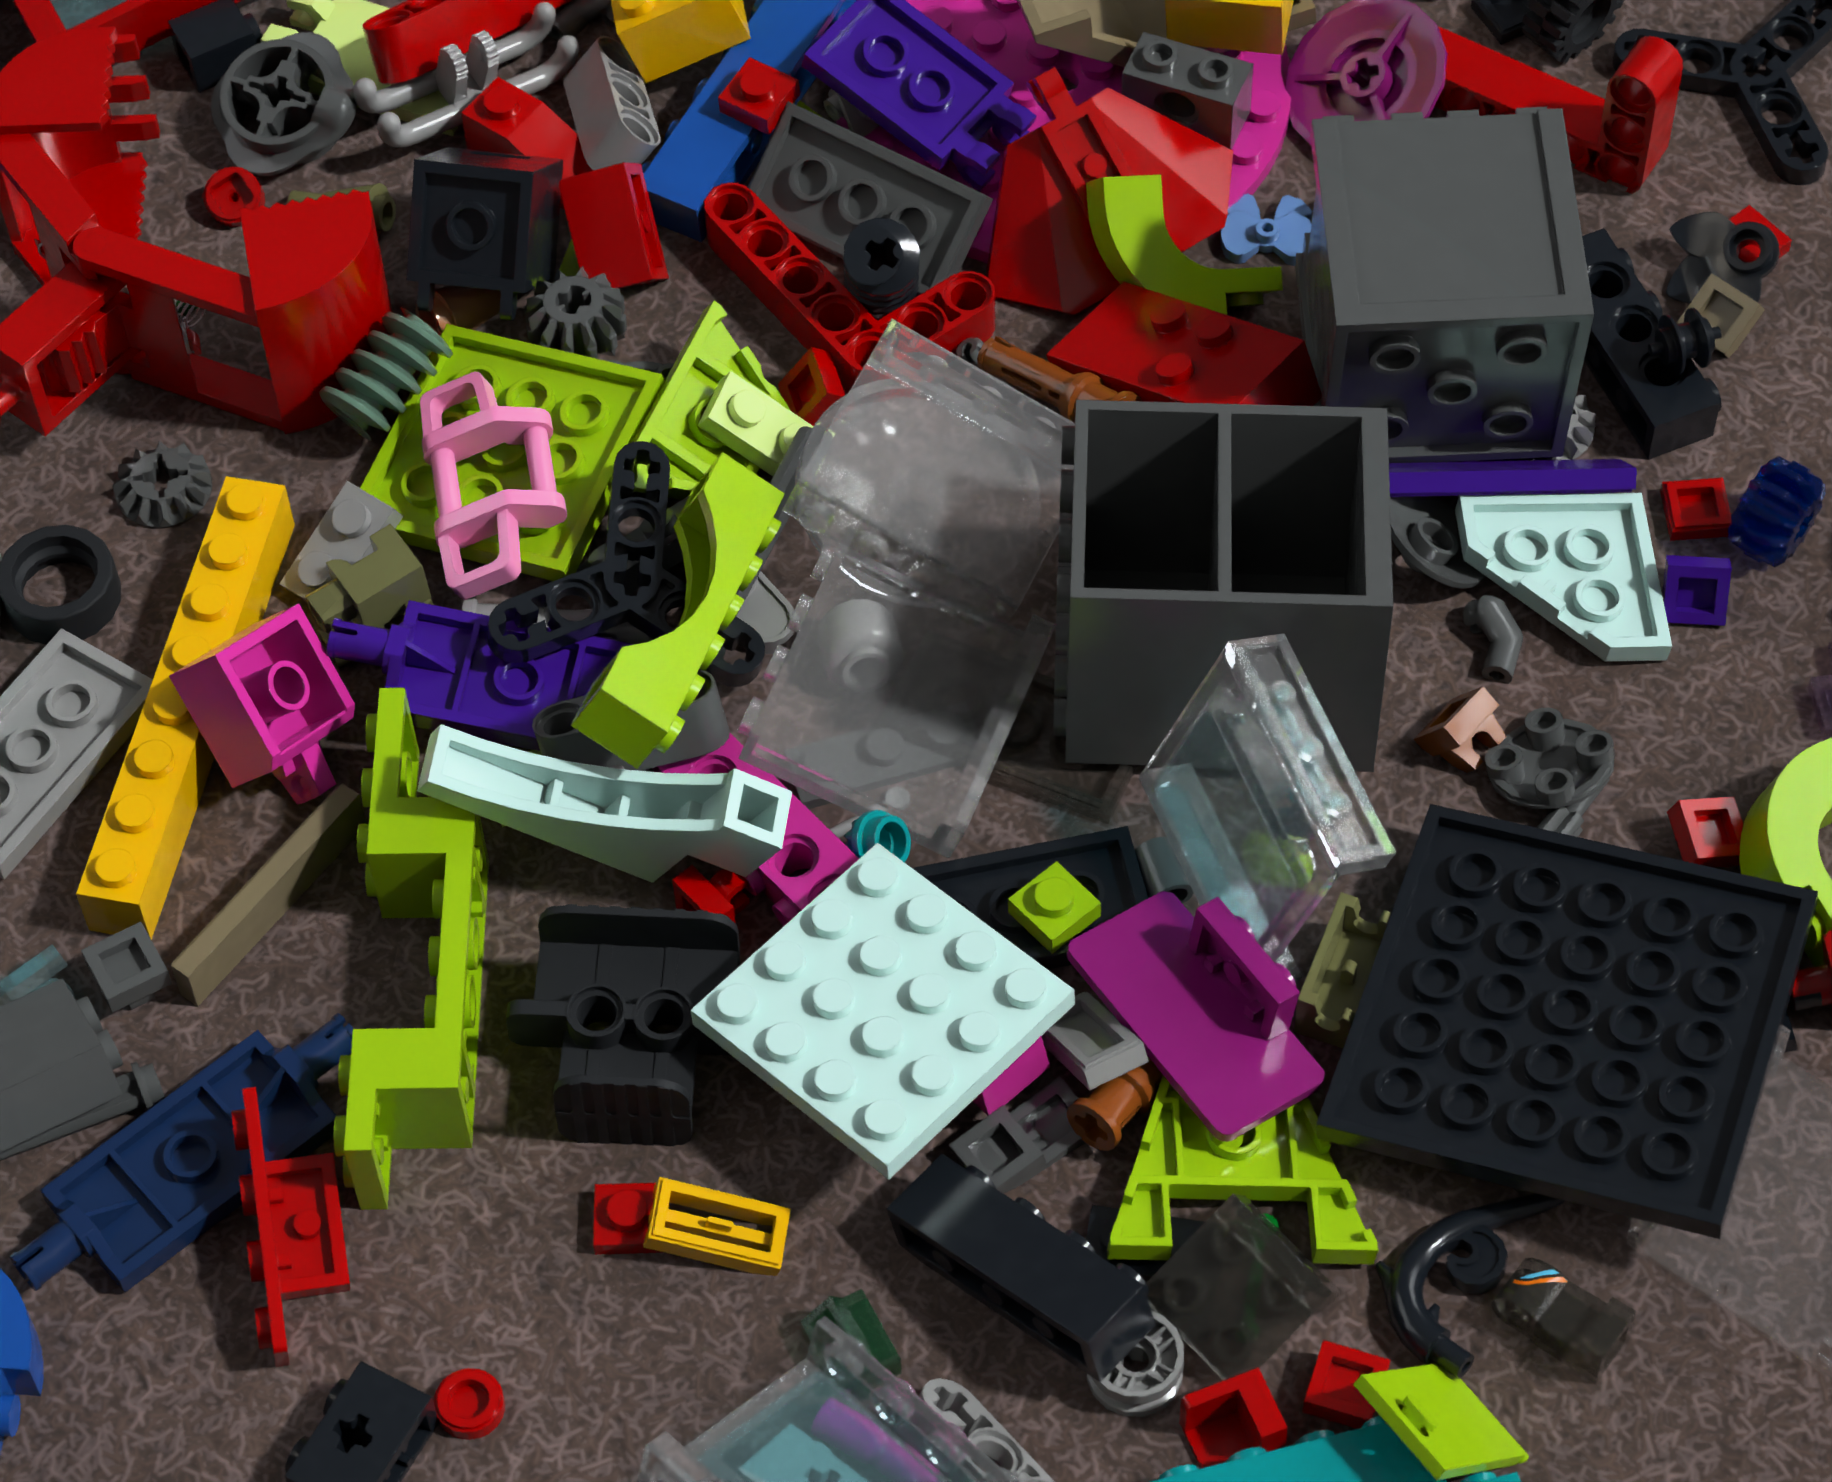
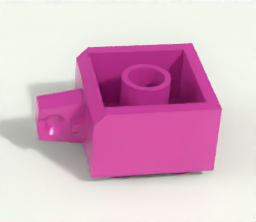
(268, 703)

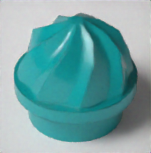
(876, 827)

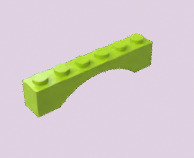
(645, 684)

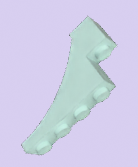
(611, 814)

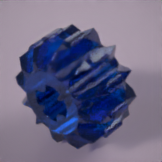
(1776, 511)

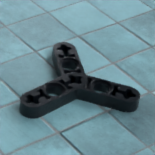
(1760, 92)
(603, 587)

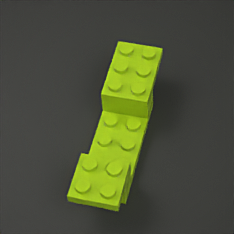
(420, 863)

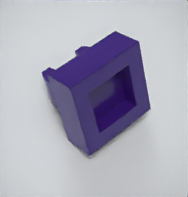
(1696, 589)

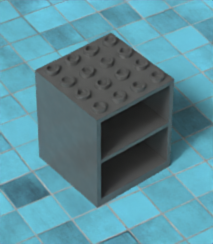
(1211, 533)

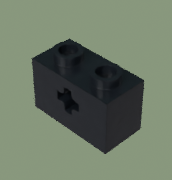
(365, 1407)

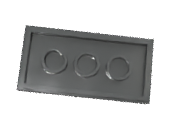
(832, 179)

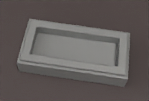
(1093, 1043)

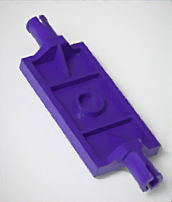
(457, 678)

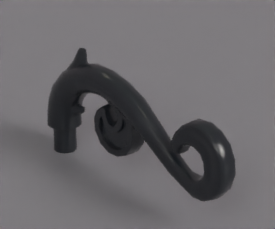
(1481, 1272)

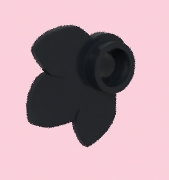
(1714, 248)

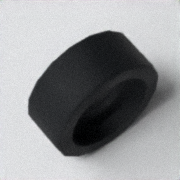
(51, 546)

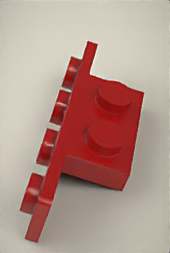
(298, 1225)

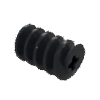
(881, 265)

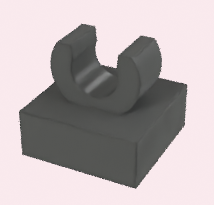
(127, 968)

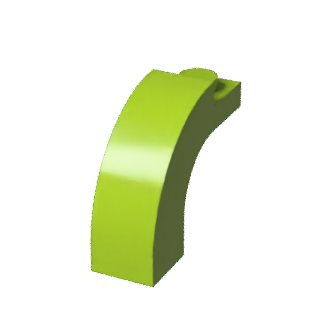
(1138, 250)
(1783, 833)

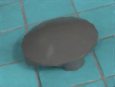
(1552, 763)

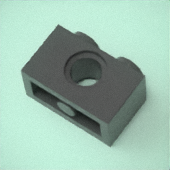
(1190, 86)

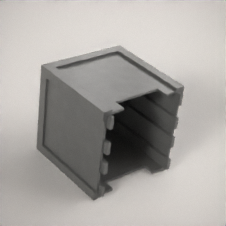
(1448, 280)

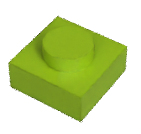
(1054, 907)

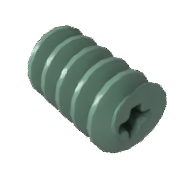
(384, 372)

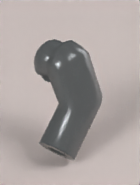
(1502, 631)

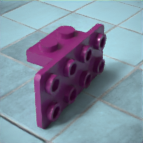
(1203, 1007)

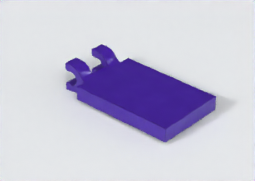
(920, 85)

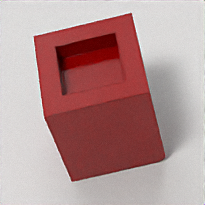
(1232, 1418)

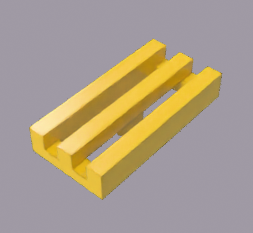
(712, 1250)

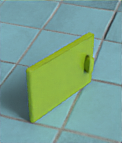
(1440, 1420)

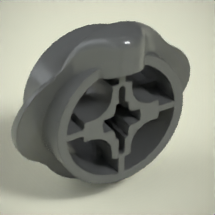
(274, 83)

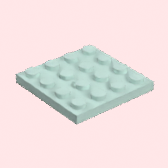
(883, 1009)

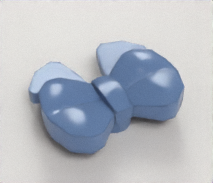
(1248, 233)

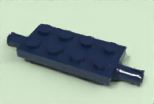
(178, 1162)

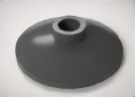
(1430, 540)

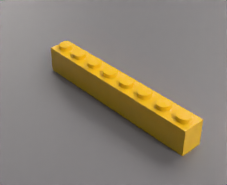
(167, 753)

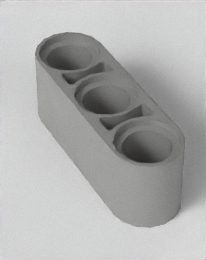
(610, 106)

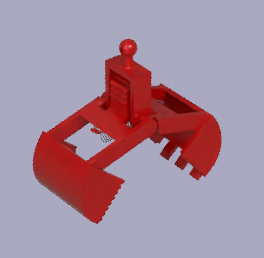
(75, 226)

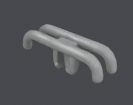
(464, 77)

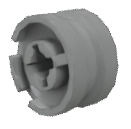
(1155, 1386)

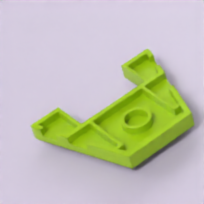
(1265, 1164)

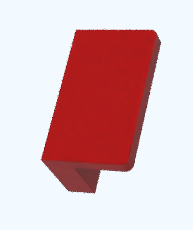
(614, 225)

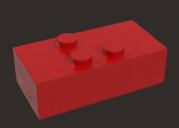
(1186, 353)

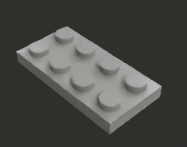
(57, 733)

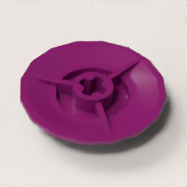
(1362, 40)

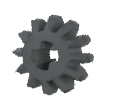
(576, 315)

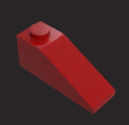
(517, 123)

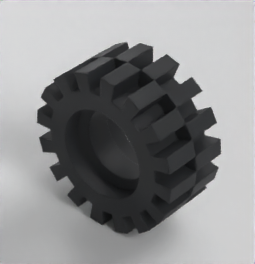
(1567, 25)

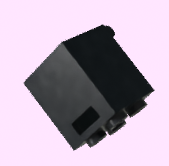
(483, 223)

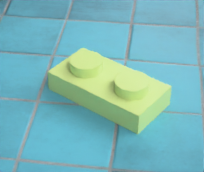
(750, 422)

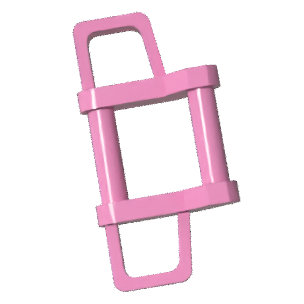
(501, 511)

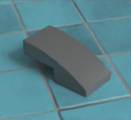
(1010, 1147)

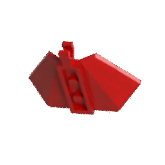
(1041, 224)

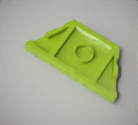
(684, 397)

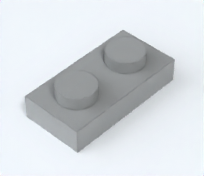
(339, 535)

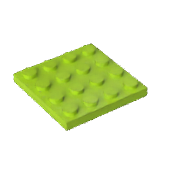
(593, 416)

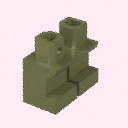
(372, 589)

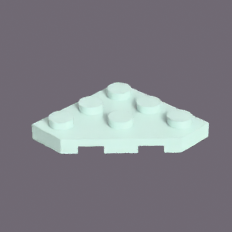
(1574, 562)

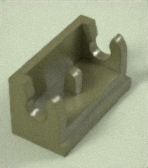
(1339, 973)

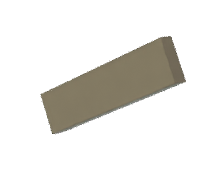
(268, 894)

